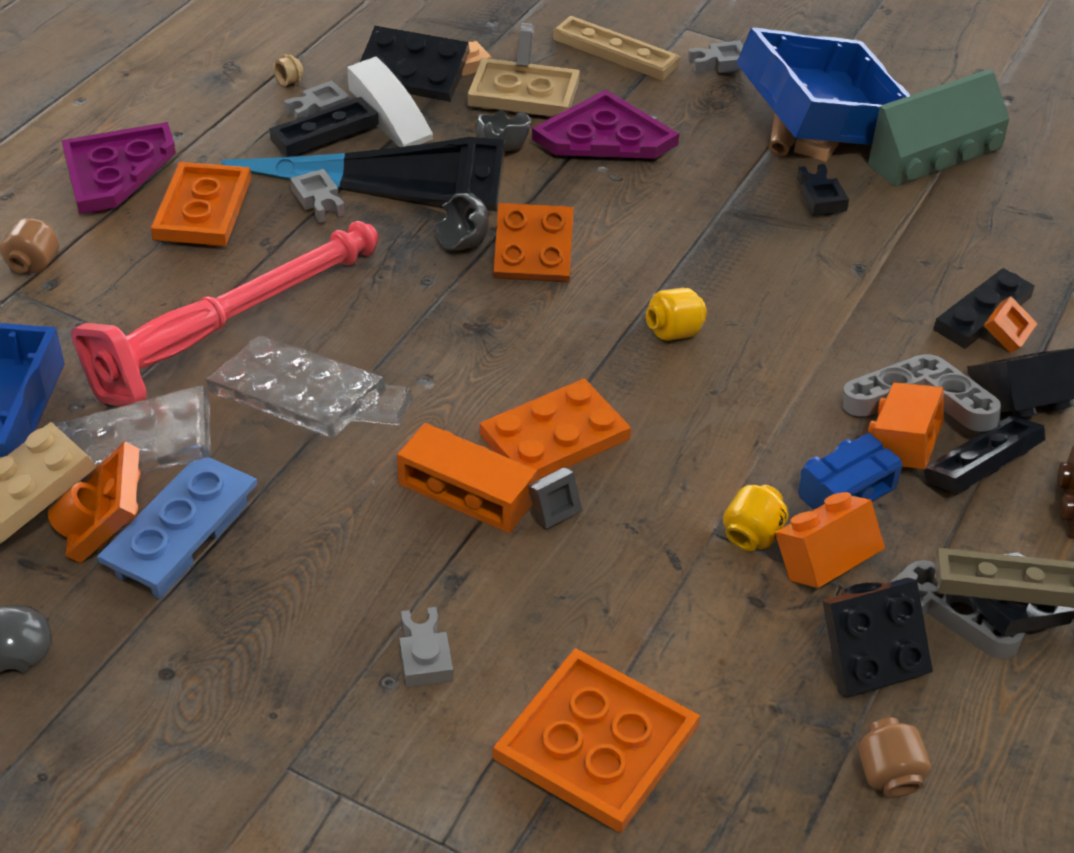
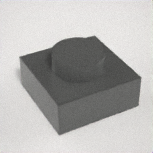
(555, 497)

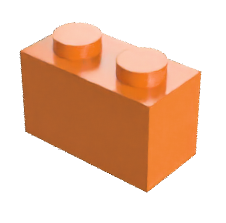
(910, 422)
(830, 539)

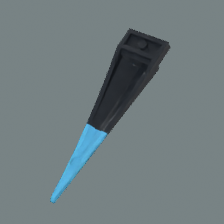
(413, 174)

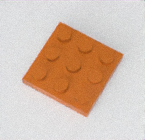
(596, 739)

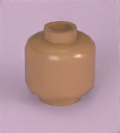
(29, 246)
(894, 757)

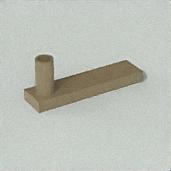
(1005, 577)

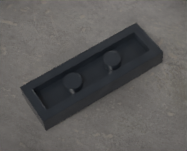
(323, 126)
(966, 318)
(984, 454)

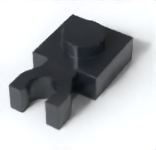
(820, 193)

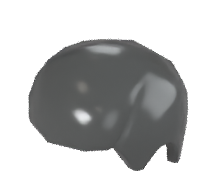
(501, 127)
(464, 222)
(23, 637)

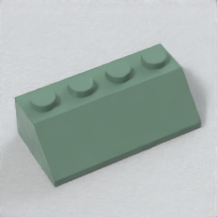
(939, 128)

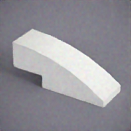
(386, 95)

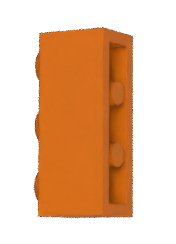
(466, 477)

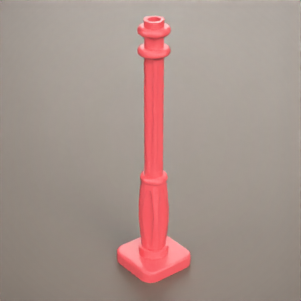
(115, 360)

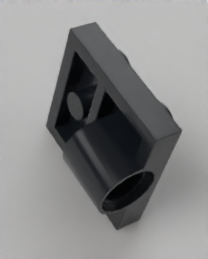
(877, 635)

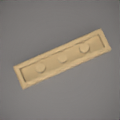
(616, 48)

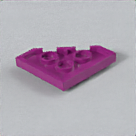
(605, 128)
(115, 163)

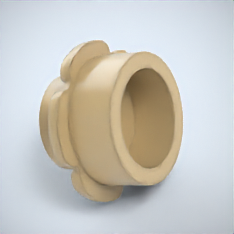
(288, 70)

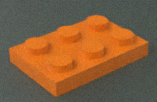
(201, 204)
(556, 429)

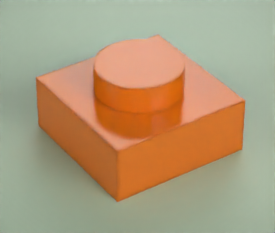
(1010, 324)

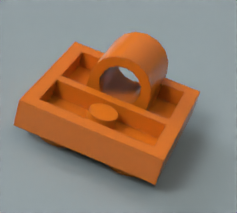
(533, 242)
(98, 504)

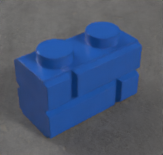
(854, 467)

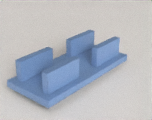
(176, 522)

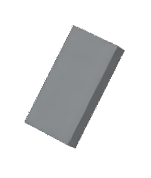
(525, 44)

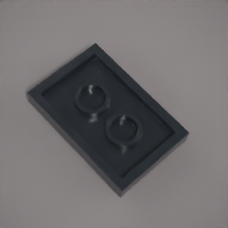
(421, 62)

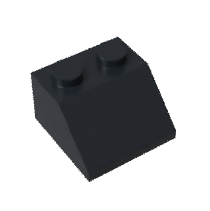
(1029, 381)

